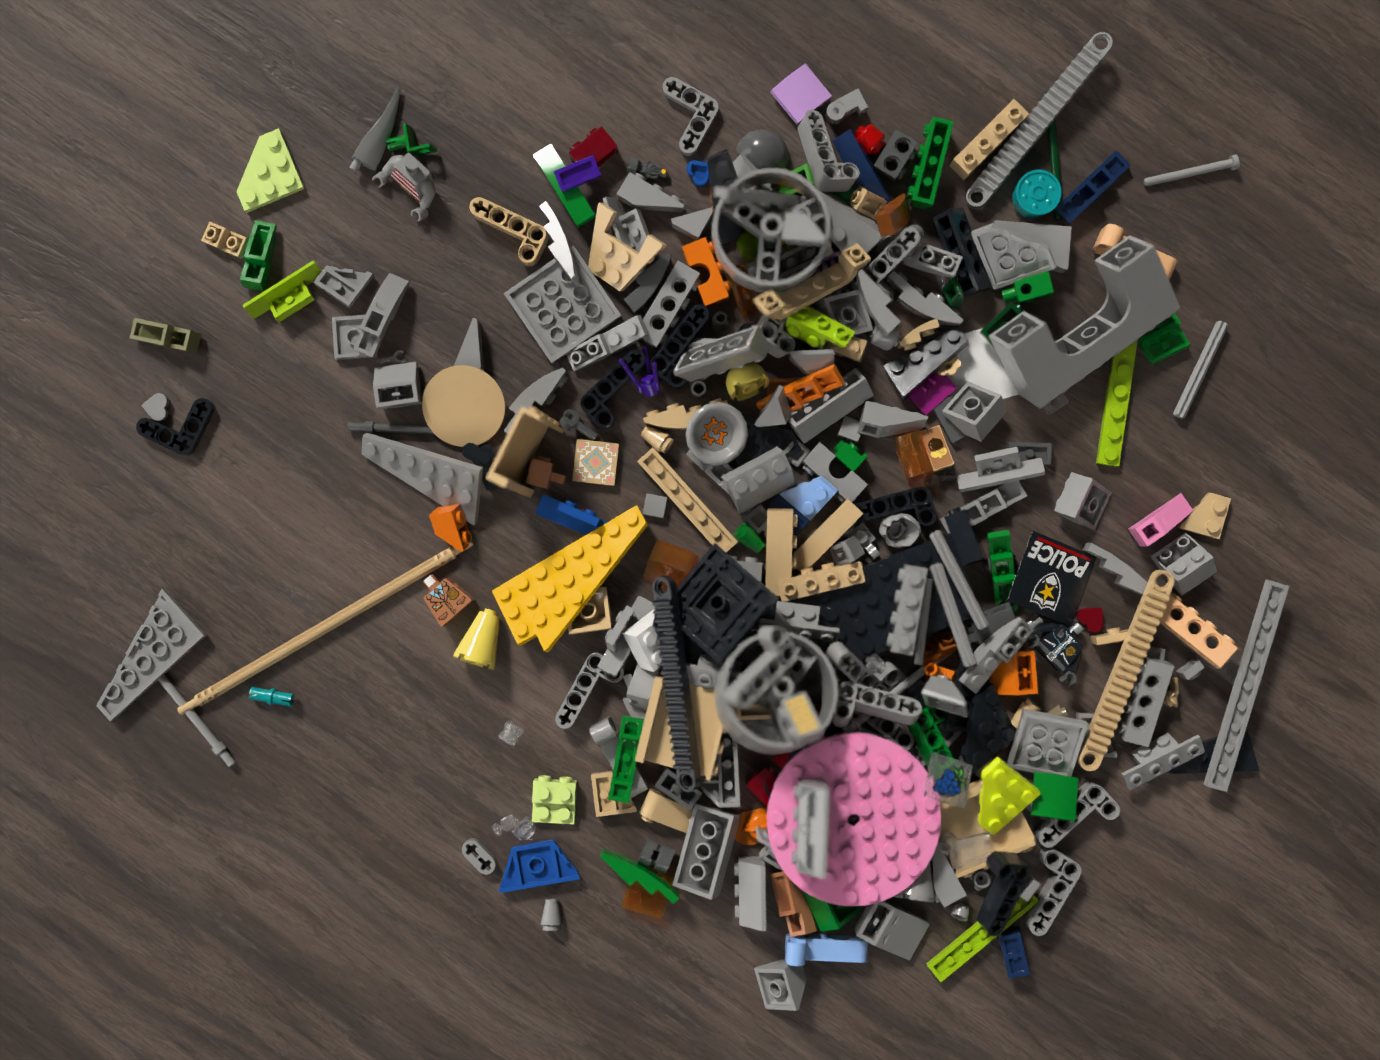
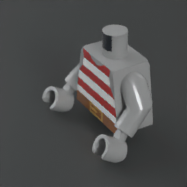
(412, 178)

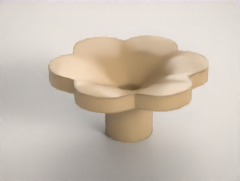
(950, 368)

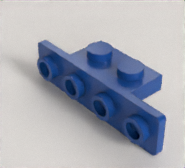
(568, 515)

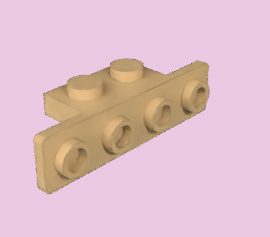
(821, 580)

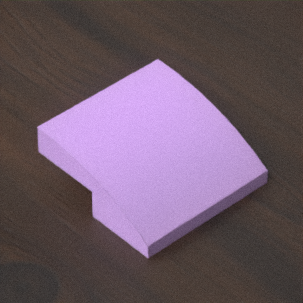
(800, 93)

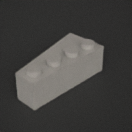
(849, 225)

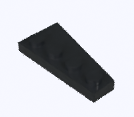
(723, 174)
(1245, 761)

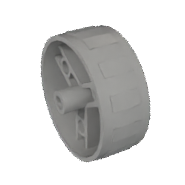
(771, 229)
(808, 656)

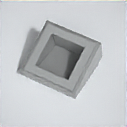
(849, 429)

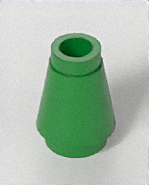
(748, 537)

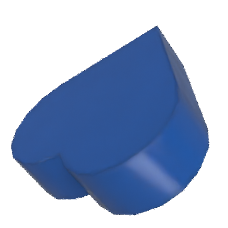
(699, 172)

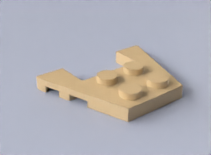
(614, 259)

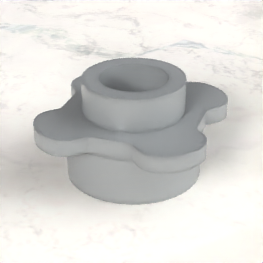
(985, 882)

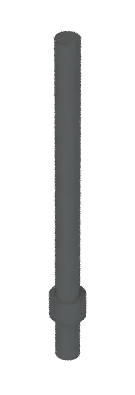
(371, 427)

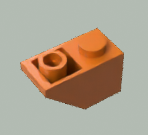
(451, 526)

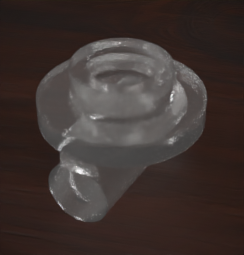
(524, 829)

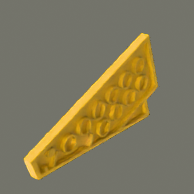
(555, 591)

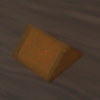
(668, 561)

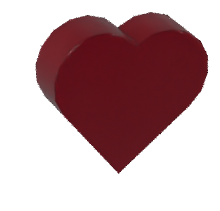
(1091, 618)

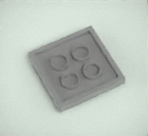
(1046, 743)

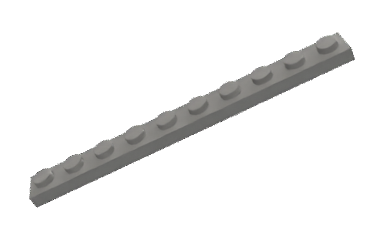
(1246, 685)

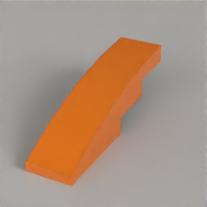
(809, 387)

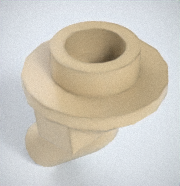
(1171, 695)

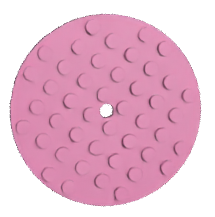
(895, 824)

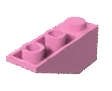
(1160, 521)

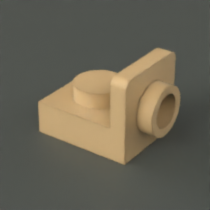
(866, 202)

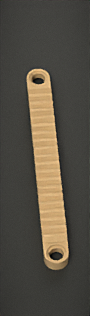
(1125, 670)

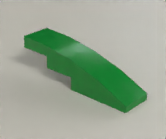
(573, 199)
(1001, 566)
(631, 871)

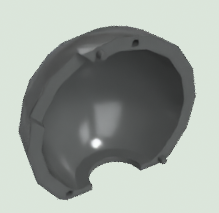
(764, 149)

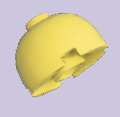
(746, 381)

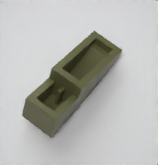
(165, 335)

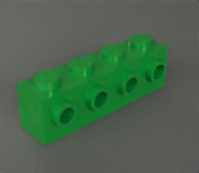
(931, 162)

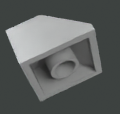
(975, 410)
(1082, 500)

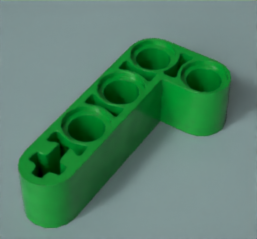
(929, 729)

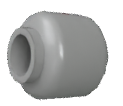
(884, 342)

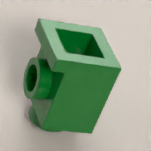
(848, 455)

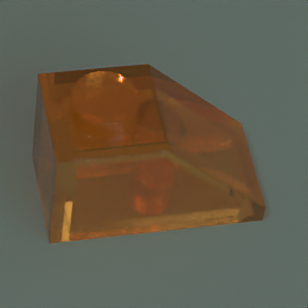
(742, 296)

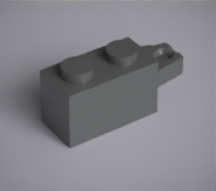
(996, 618)

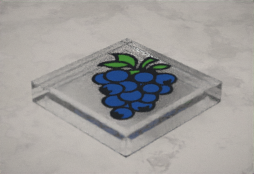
(948, 780)

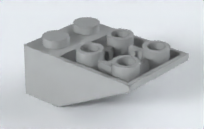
(891, 928)

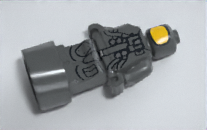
(649, 169)

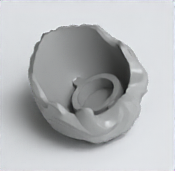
(900, 530)

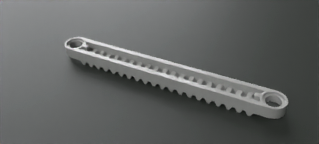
(1039, 120)

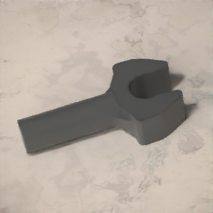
(571, 420)

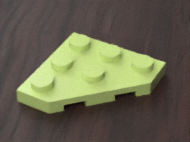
(269, 173)

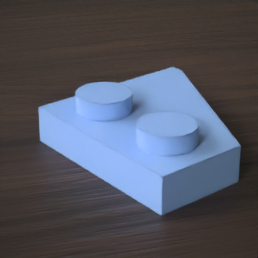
(810, 496)

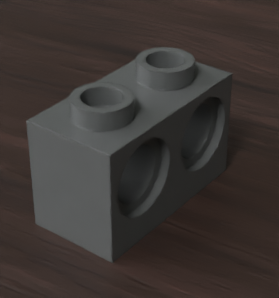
(892, 155)

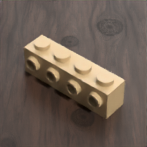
(779, 546)

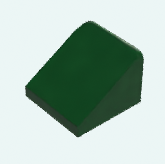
(954, 293)

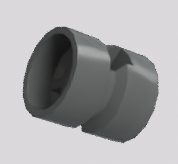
(663, 859)

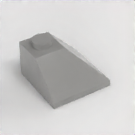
(811, 360)
(944, 695)
(781, 985)

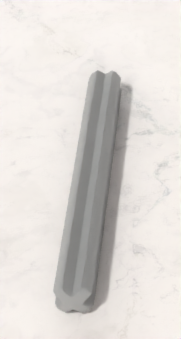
(1200, 369)
(959, 579)
(952, 615)

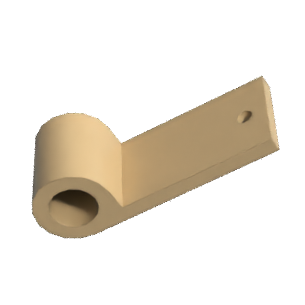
(666, 811)

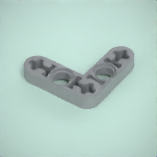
(696, 107)

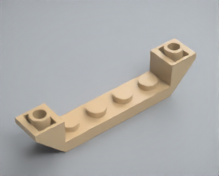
(814, 288)

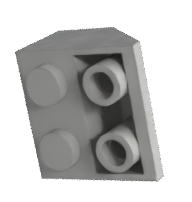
(397, 386)
(1186, 562)

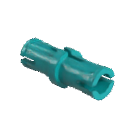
(272, 696)

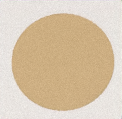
(463, 405)

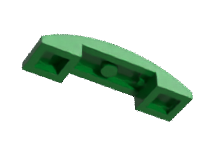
(625, 761)

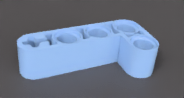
(824, 948)

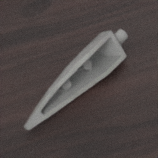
(374, 143)

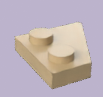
(1208, 516)
(604, 807)

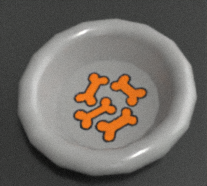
(716, 433)

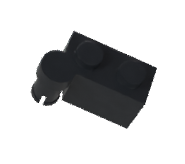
(484, 458)

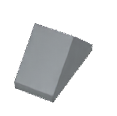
(694, 223)
(775, 411)
(846, 551)

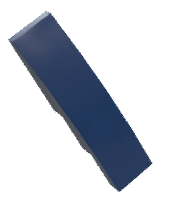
(852, 152)
(1092, 187)

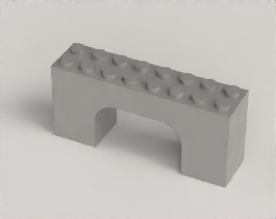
(1134, 304)

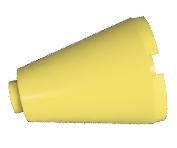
(480, 641)

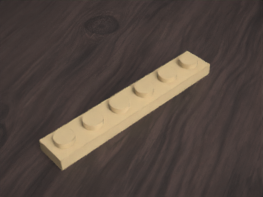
(686, 500)

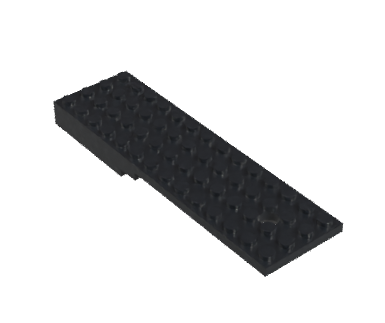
(863, 609)

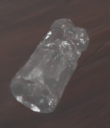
(506, 824)

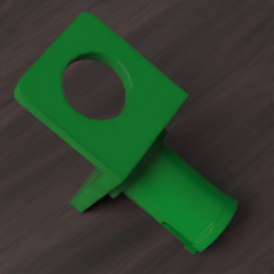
(408, 141)

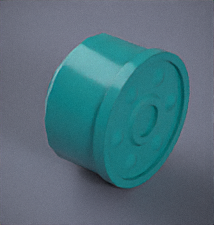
(1036, 194)

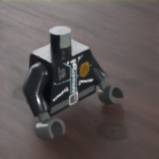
(1059, 648)

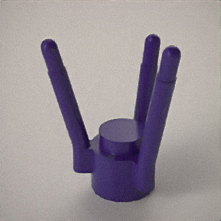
(650, 383)

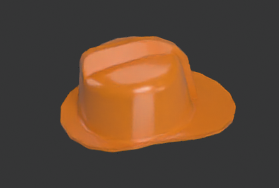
(748, 823)

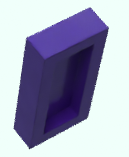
(577, 173)

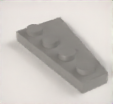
(748, 196)

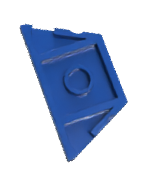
(536, 866)

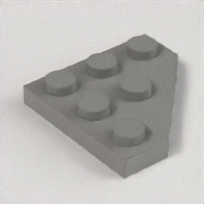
(1010, 255)

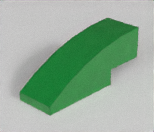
(258, 256)

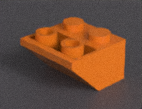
(1017, 675)

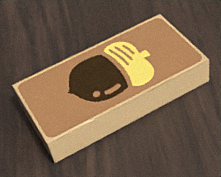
(937, 448)

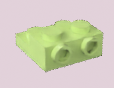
(554, 800)

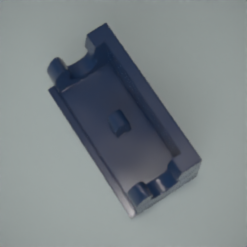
(1014, 953)

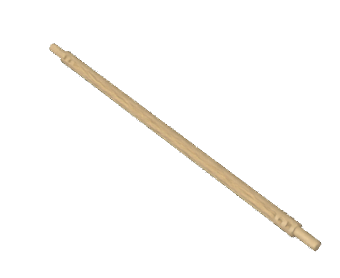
(321, 628)

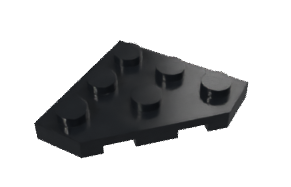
(765, 439)
(987, 728)

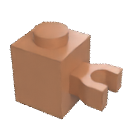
(542, 473)

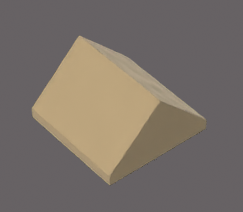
(594, 616)

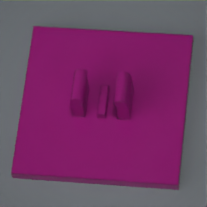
(932, 392)

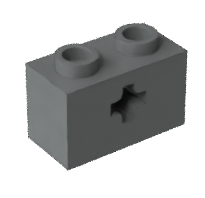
(668, 783)

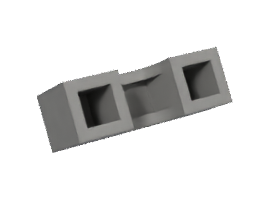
(818, 463)

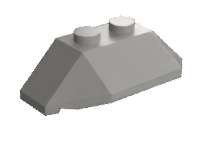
(726, 786)

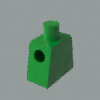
(1038, 286)

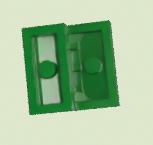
(1163, 340)
(1057, 796)

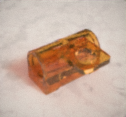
(912, 454)

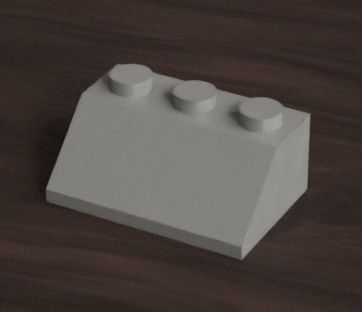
(759, 479)
(751, 892)

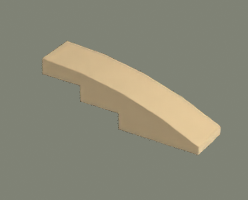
(826, 535)

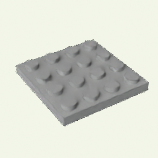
(559, 311)

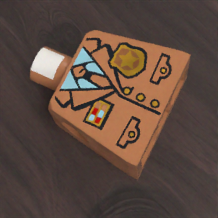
(445, 599)

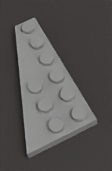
(435, 475)
(154, 650)

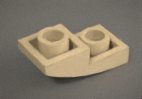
(225, 240)
(909, 341)

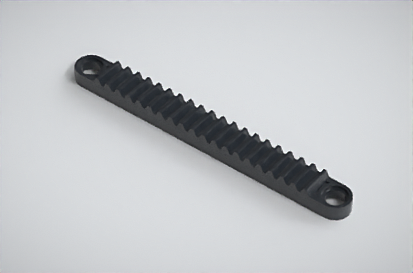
(676, 683)

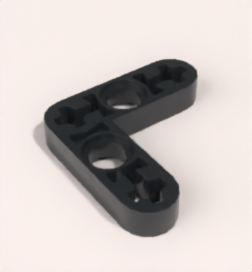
(185, 433)

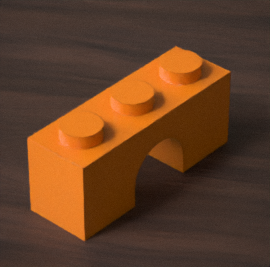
(701, 255)

